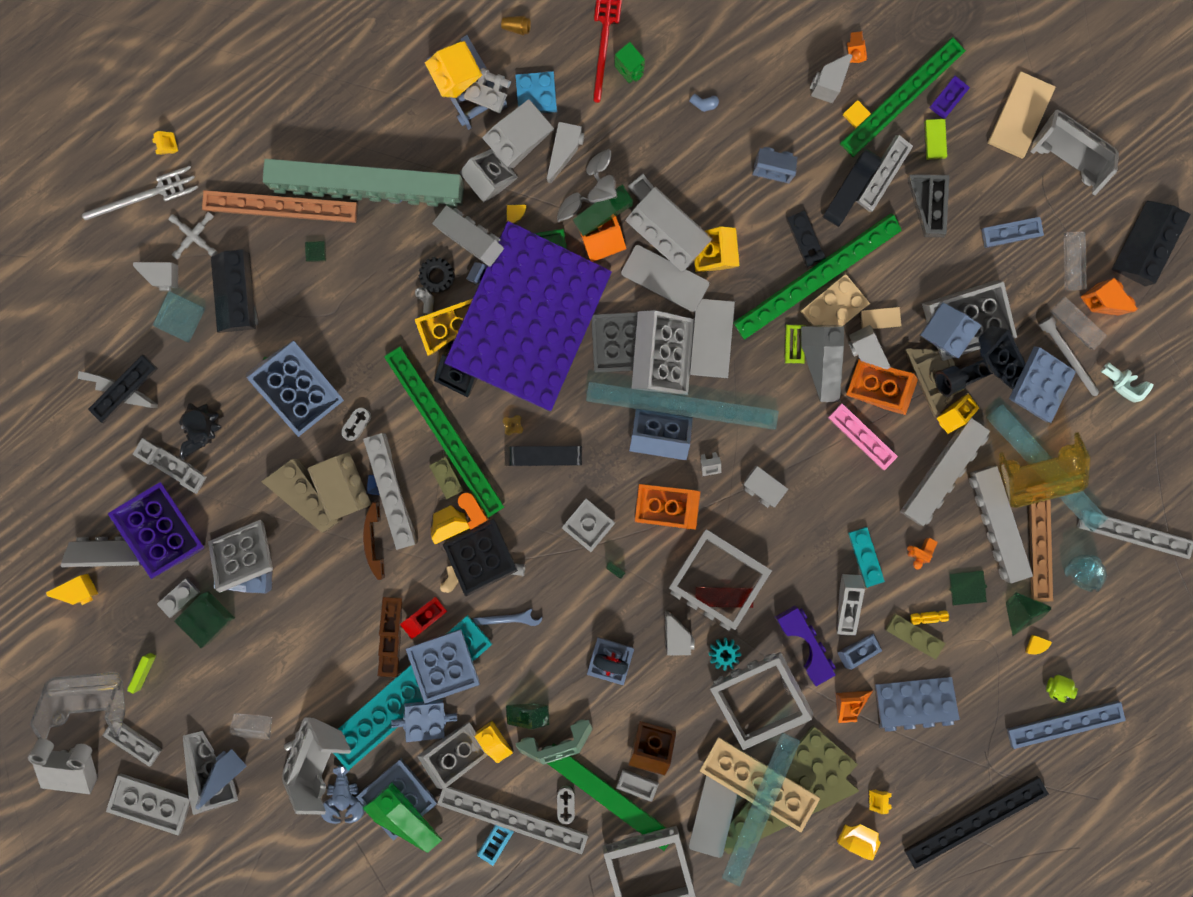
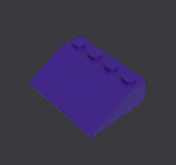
(156, 530)

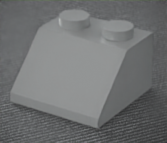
(828, 82)
(487, 175)
(867, 347)
(677, 637)

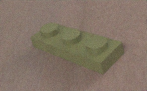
(915, 636)

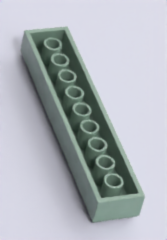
(363, 183)

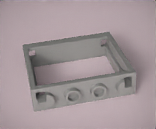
(695, 603)
(775, 728)
(646, 842)

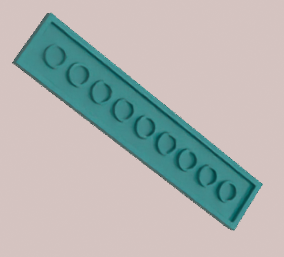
(373, 720)

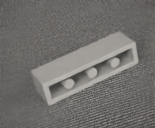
(468, 236)

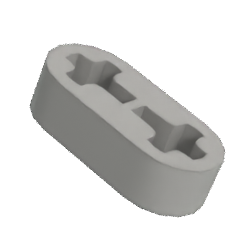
(359, 426)
(570, 804)

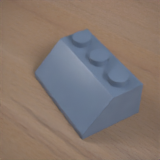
(661, 434)

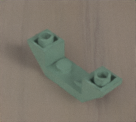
(580, 731)

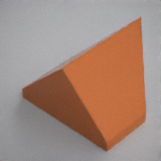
(850, 705)

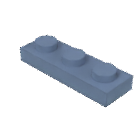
(1012, 232)

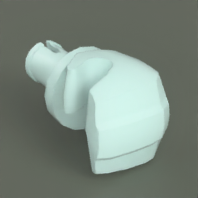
(1122, 383)

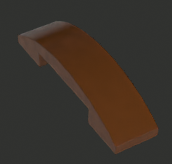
(376, 565)

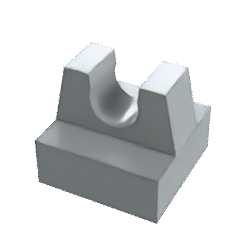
(710, 466)

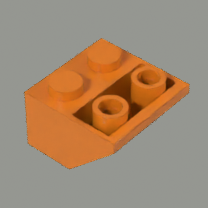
(604, 240)
(1109, 298)

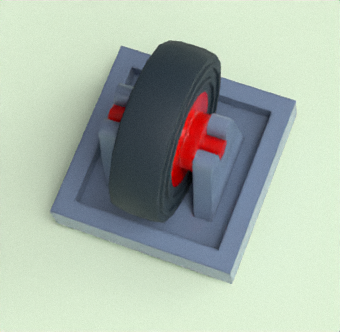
(610, 661)

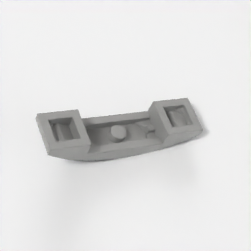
(170, 464)

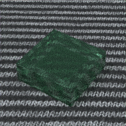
(315, 251)
(616, 570)

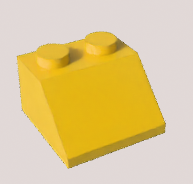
(453, 69)
(720, 252)

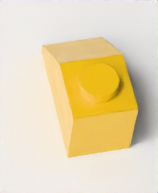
(958, 413)
(75, 591)
(493, 742)

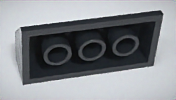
(1150, 242)
(233, 291)

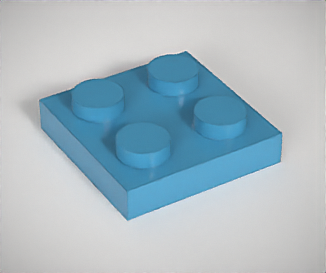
(538, 89)

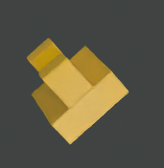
(165, 142)
(879, 801)

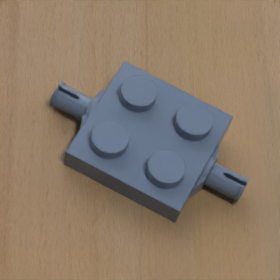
(424, 720)

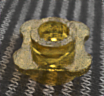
(516, 429)

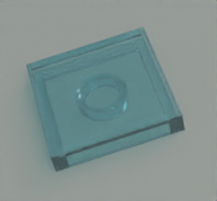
(178, 316)

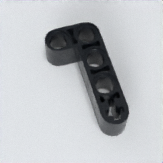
(852, 187)
(543, 455)

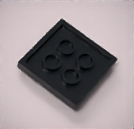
(480, 557)

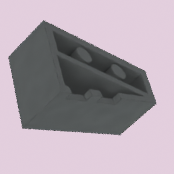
(931, 202)

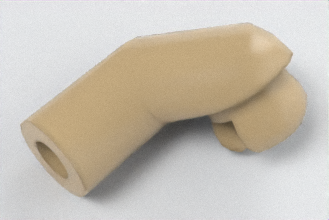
(450, 582)

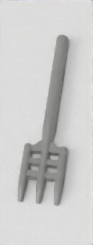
(160, 189)

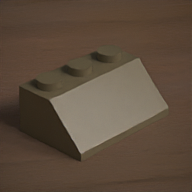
(339, 486)

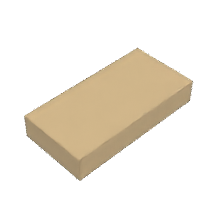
(881, 318)

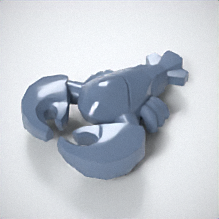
(341, 798)

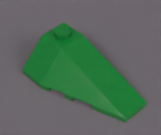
(400, 817)

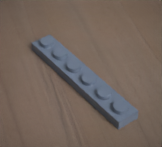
(1066, 724)

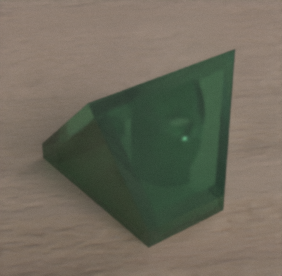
(1024, 612)

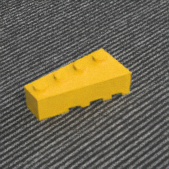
(441, 326)

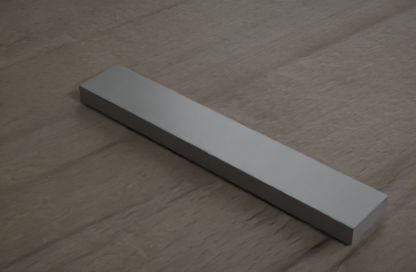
(1143, 536)

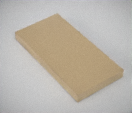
(1021, 115)

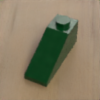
(603, 211)

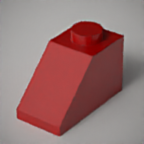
(423, 618)

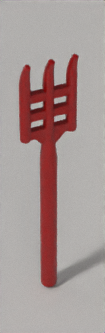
(606, 21)

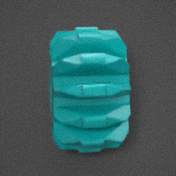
(717, 657)

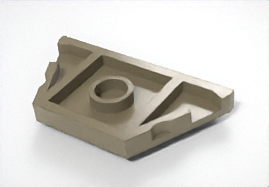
(925, 366)

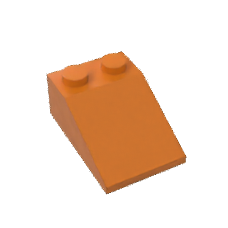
(882, 387)
(667, 506)

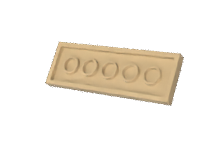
(743, 776)

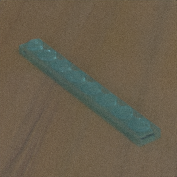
(1034, 453)
(760, 809)

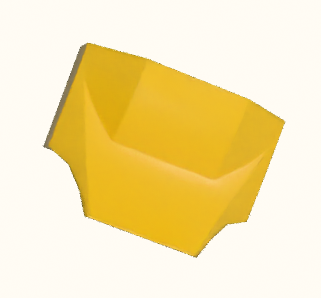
(447, 524)
(860, 841)

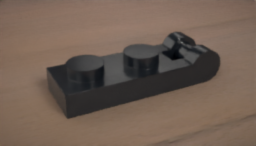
(805, 238)

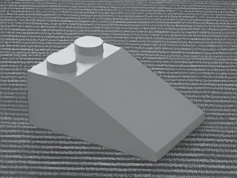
(518, 134)
(452, 756)

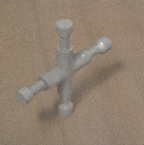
(192, 235)

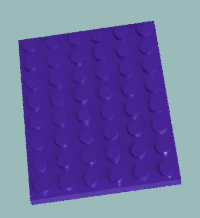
(528, 317)

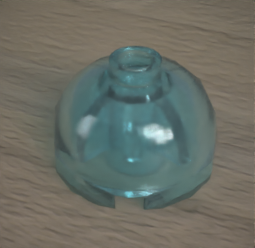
(1087, 572)

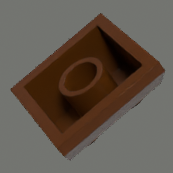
(652, 748)

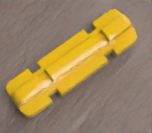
(929, 617)

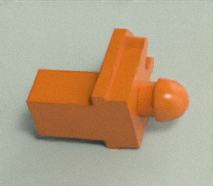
(857, 47)
(924, 554)

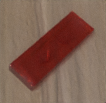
(723, 596)

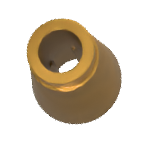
(517, 24)

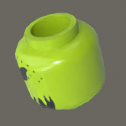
(1061, 688)

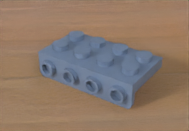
(916, 703)

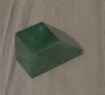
(527, 715)

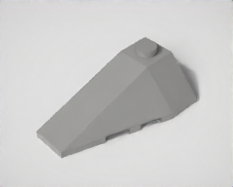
(199, 762)

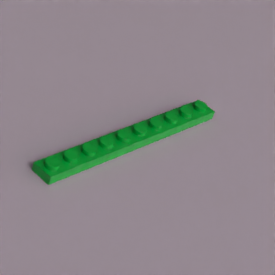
(817, 276)
(444, 431)

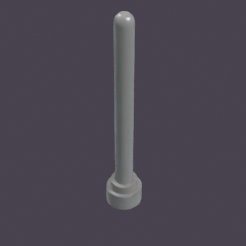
(1049, 326)

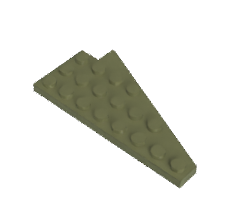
(818, 768)

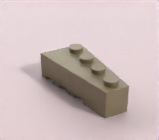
(297, 489)

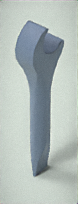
(524, 617)

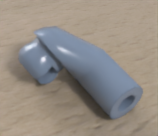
(704, 104)

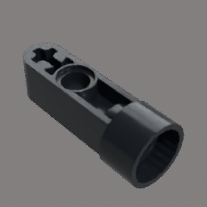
(955, 379)

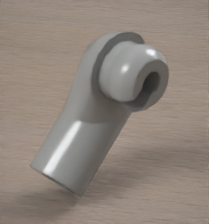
(427, 298)

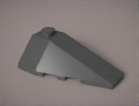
(824, 356)

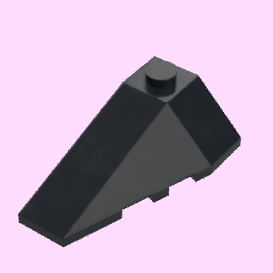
(1001, 355)

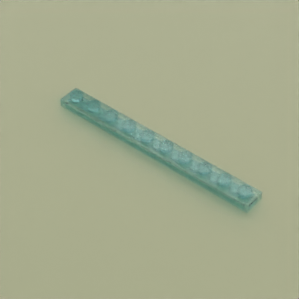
(682, 406)

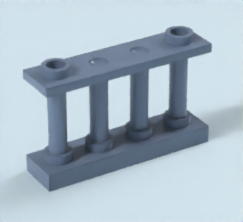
(463, 118)

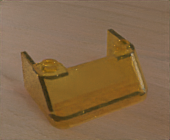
(1046, 478)

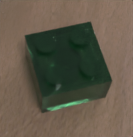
(204, 619)

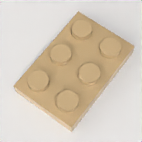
(836, 304)

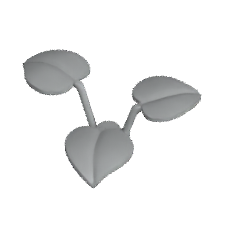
(603, 190)

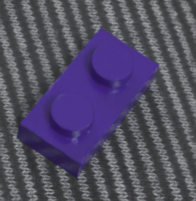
(949, 97)

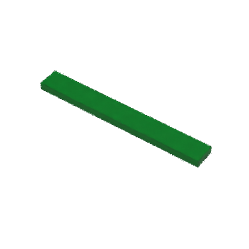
(902, 97)
(607, 795)

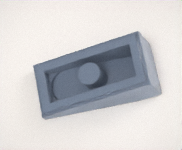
(859, 652)

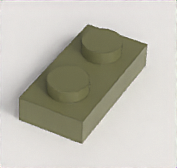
(446, 478)

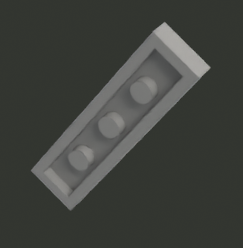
(882, 177)

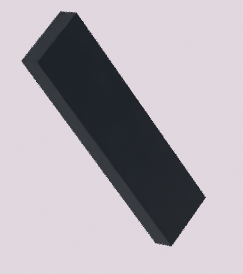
(122, 389)

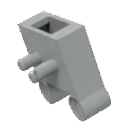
(63, 770)

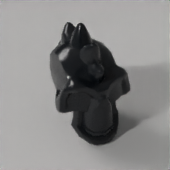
(200, 428)

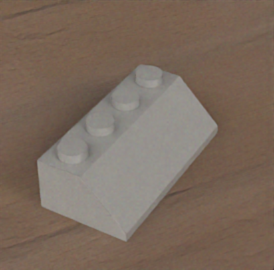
(668, 229)
(99, 553)

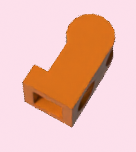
(473, 509)

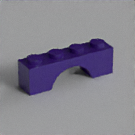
(817, 666)

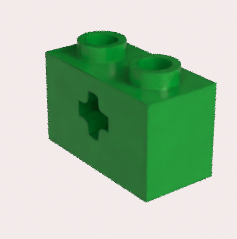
(630, 63)

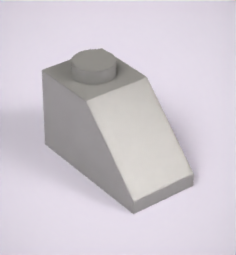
(159, 274)

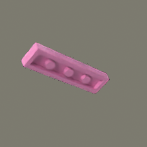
(862, 437)

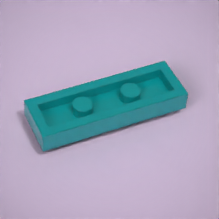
(866, 557)

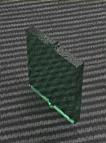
(968, 587)

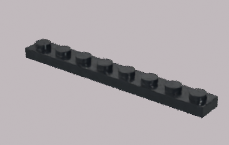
(976, 822)

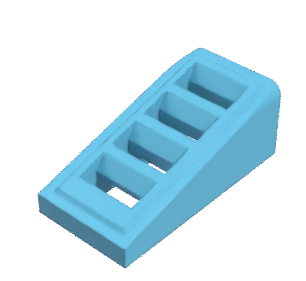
(491, 860)

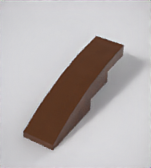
(390, 637)

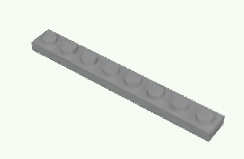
(513, 819)

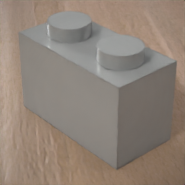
(764, 486)

